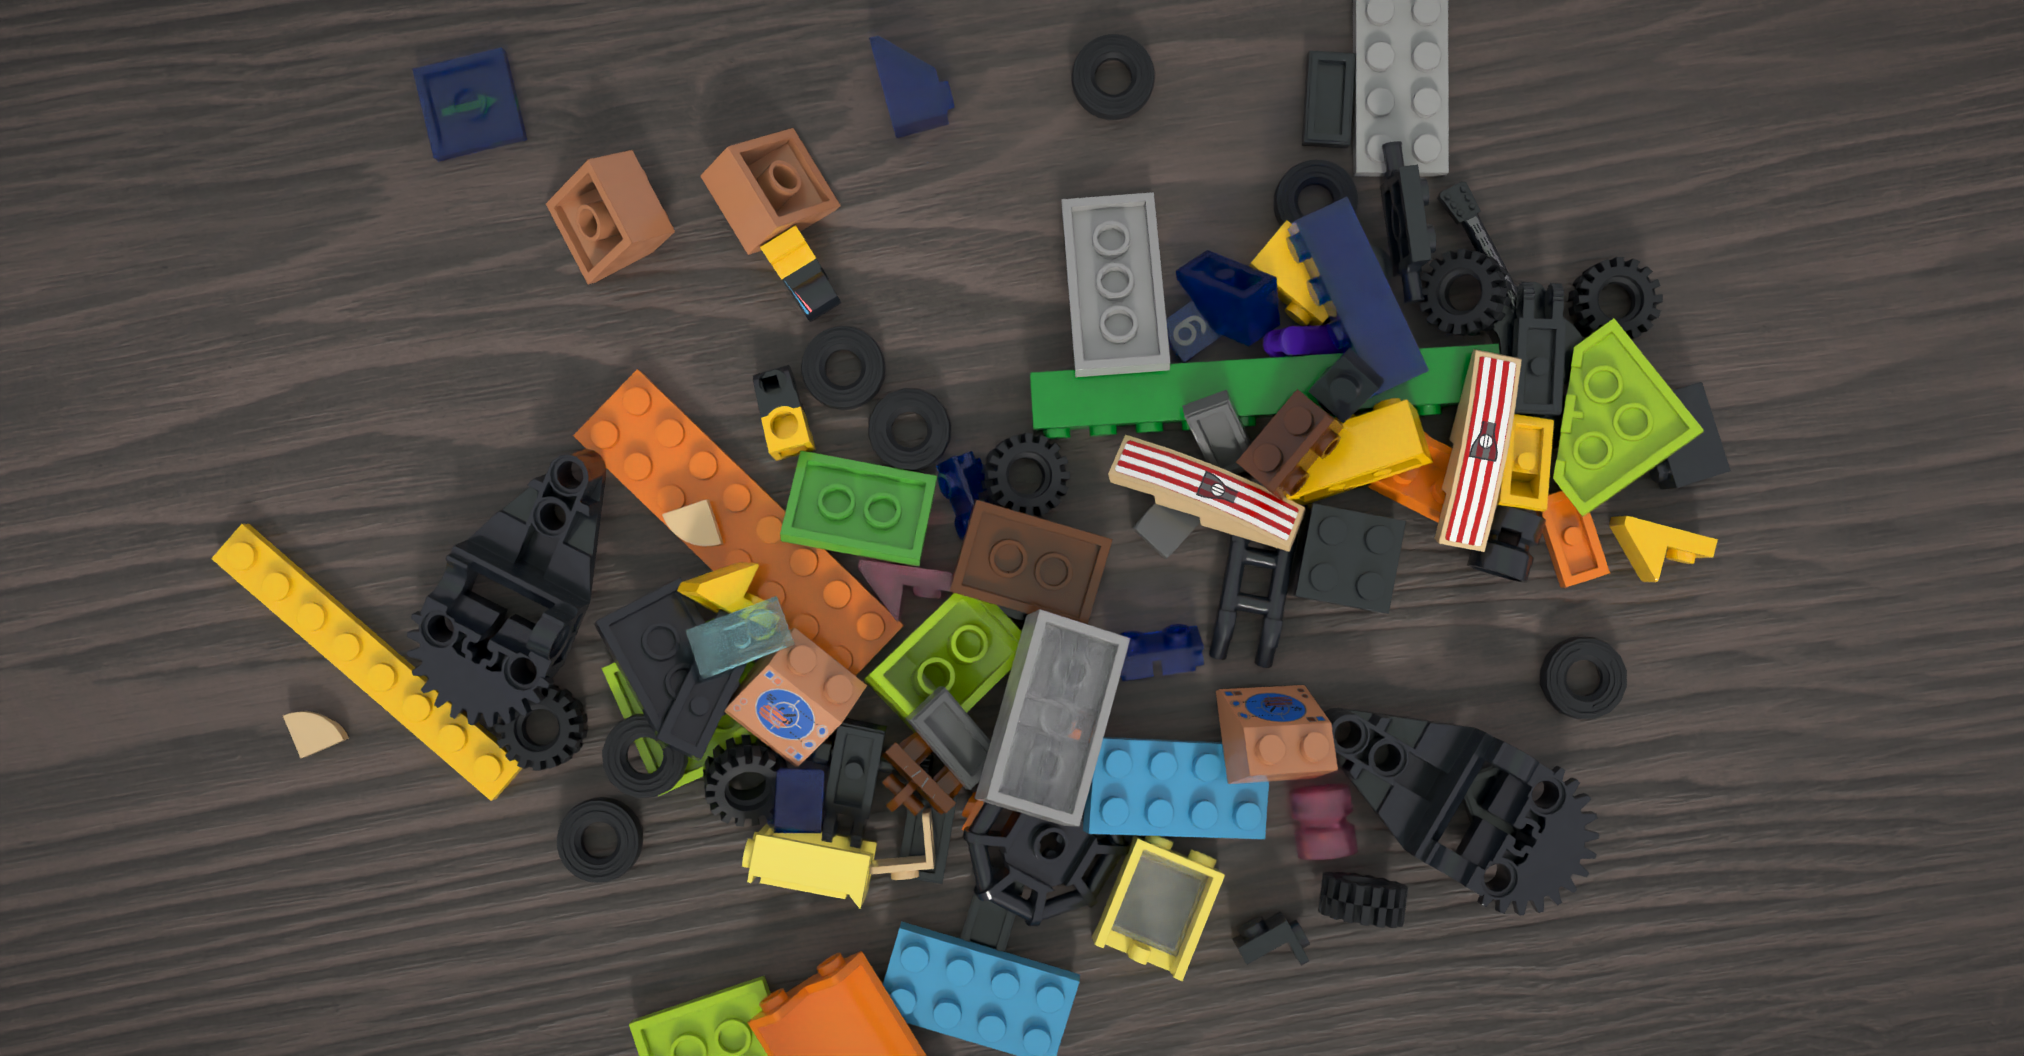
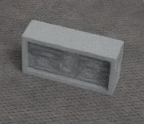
(1052, 718)

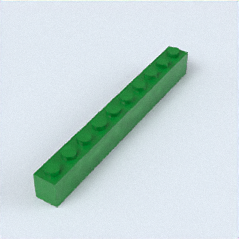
(1255, 386)

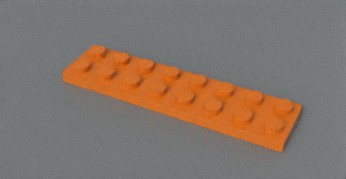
(676, 464)

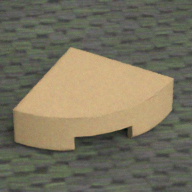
(695, 524)
(313, 732)

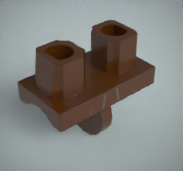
(906, 760)

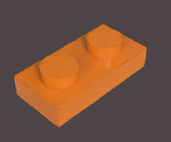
(1572, 542)

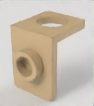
(909, 867)

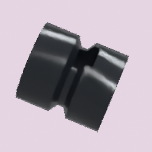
(1506, 559)

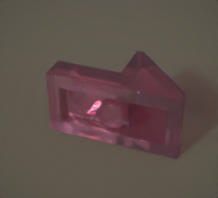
(891, 580)

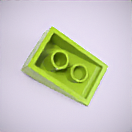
(959, 647)

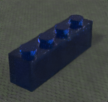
(1355, 293)

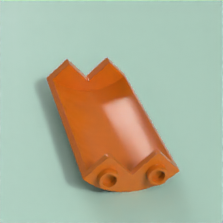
(835, 1014)

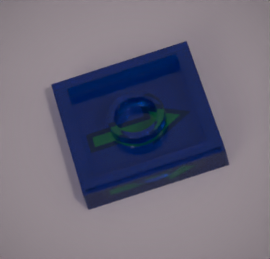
(469, 104)

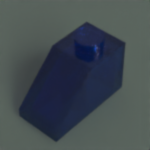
(911, 89)
(1232, 296)

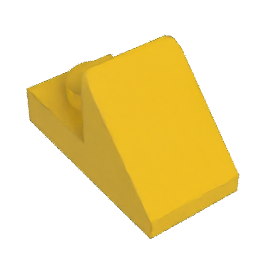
(1527, 464)
(1647, 544)
(723, 588)

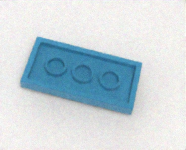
(1171, 791)
(979, 992)

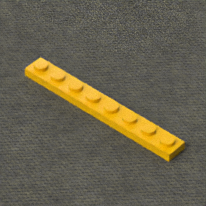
(364, 659)

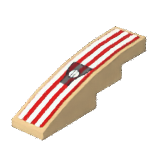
(1479, 450)
(1207, 491)

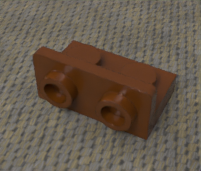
(1291, 445)

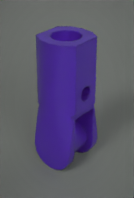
(1299, 341)

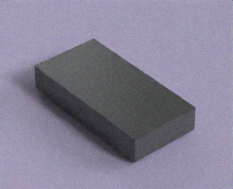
(1218, 430)
(951, 736)

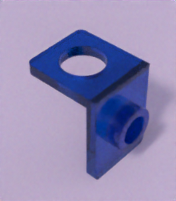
(798, 801)

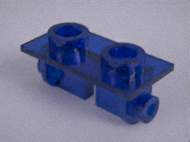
(960, 483)
(1176, 646)

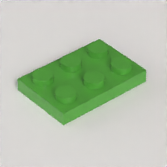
(859, 508)

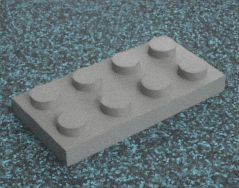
(1401, 84)
(1115, 285)

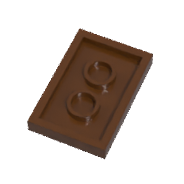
(1029, 563)

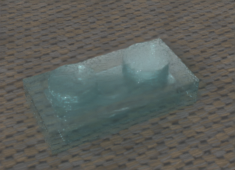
(740, 637)

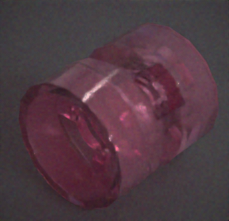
(1323, 821)

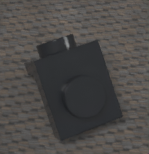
(1346, 385)
(1263, 936)

